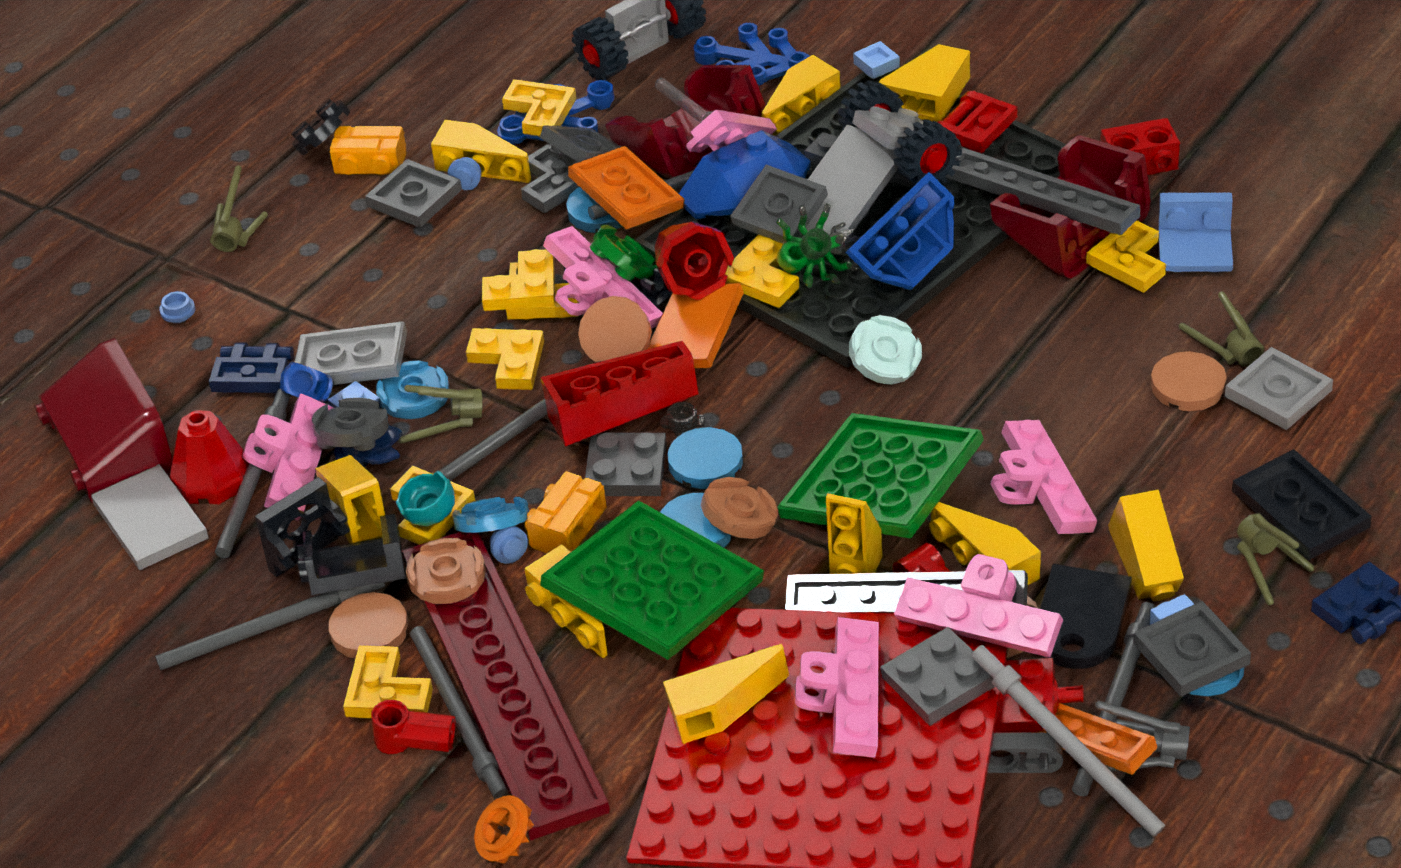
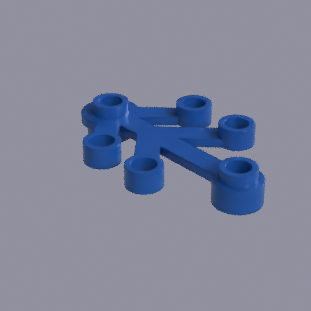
(708, 51)
(599, 97)

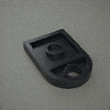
(1091, 613)

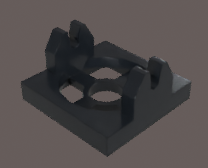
(280, 514)

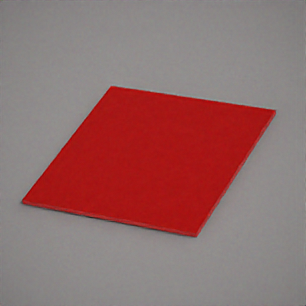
(779, 794)

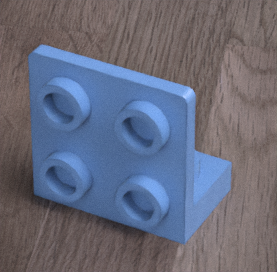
(1195, 232)

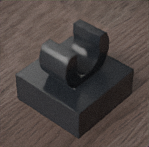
(655, 290)

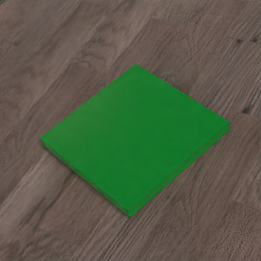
(889, 464)
(652, 579)

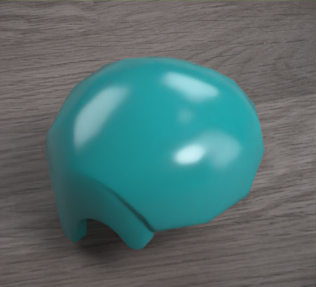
(426, 499)

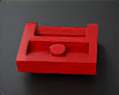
(985, 123)

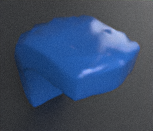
(306, 380)

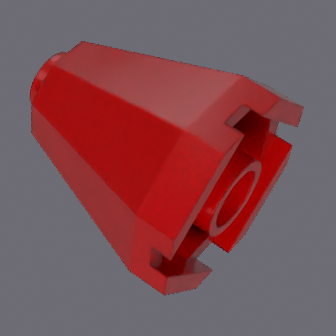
(693, 259)
(206, 459)

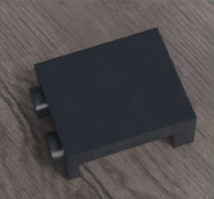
(352, 563)

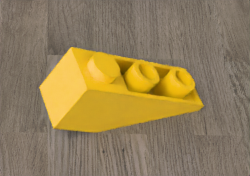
(800, 91)
(493, 154)
(974, 535)
(852, 536)
(585, 627)
(720, 694)

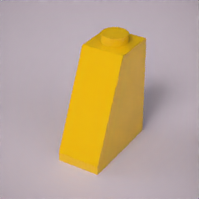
(931, 81)
(357, 496)
(1146, 545)

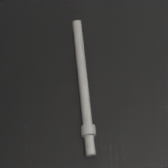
(1008, 682)

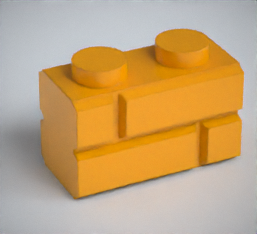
(367, 149)
(565, 513)

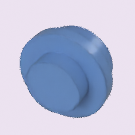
(467, 171)
(176, 307)
(508, 544)

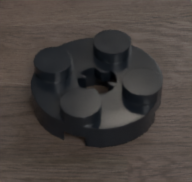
(320, 127)

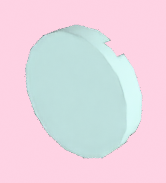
(885, 350)

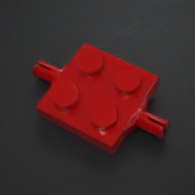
(1040, 680)

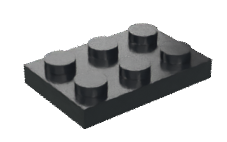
(1302, 503)

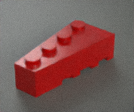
(618, 390)

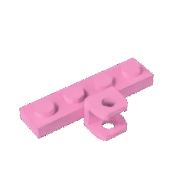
(725, 128)
(591, 276)
(290, 452)
(1041, 474)
(981, 609)
(846, 684)

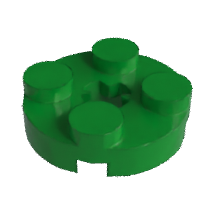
(626, 253)

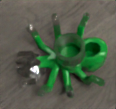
(815, 246)

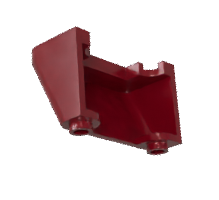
(664, 141)
(1058, 239)
(105, 420)

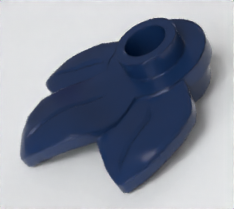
(379, 454)

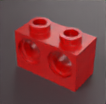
(1152, 138)

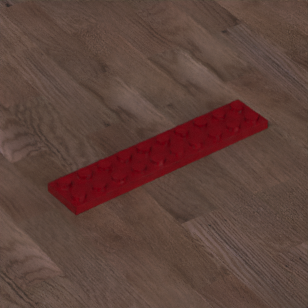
(516, 703)

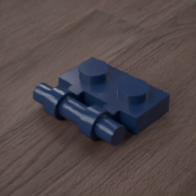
(250, 368)
(1355, 599)

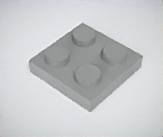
(1278, 388)

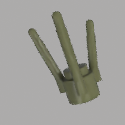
(227, 229)
(1241, 342)
(464, 403)
(1262, 538)

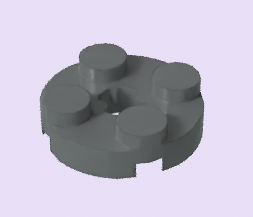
(352, 424)

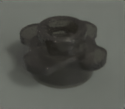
(682, 418)

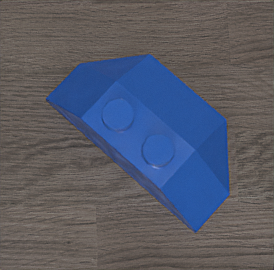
(730, 171)
(909, 236)

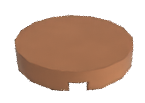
(614, 329)
(1188, 380)
(739, 508)
(445, 571)
(367, 621)

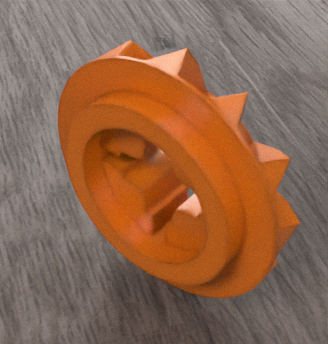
(508, 812)

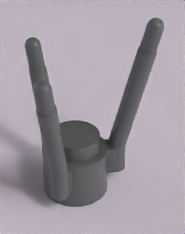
(1169, 736)

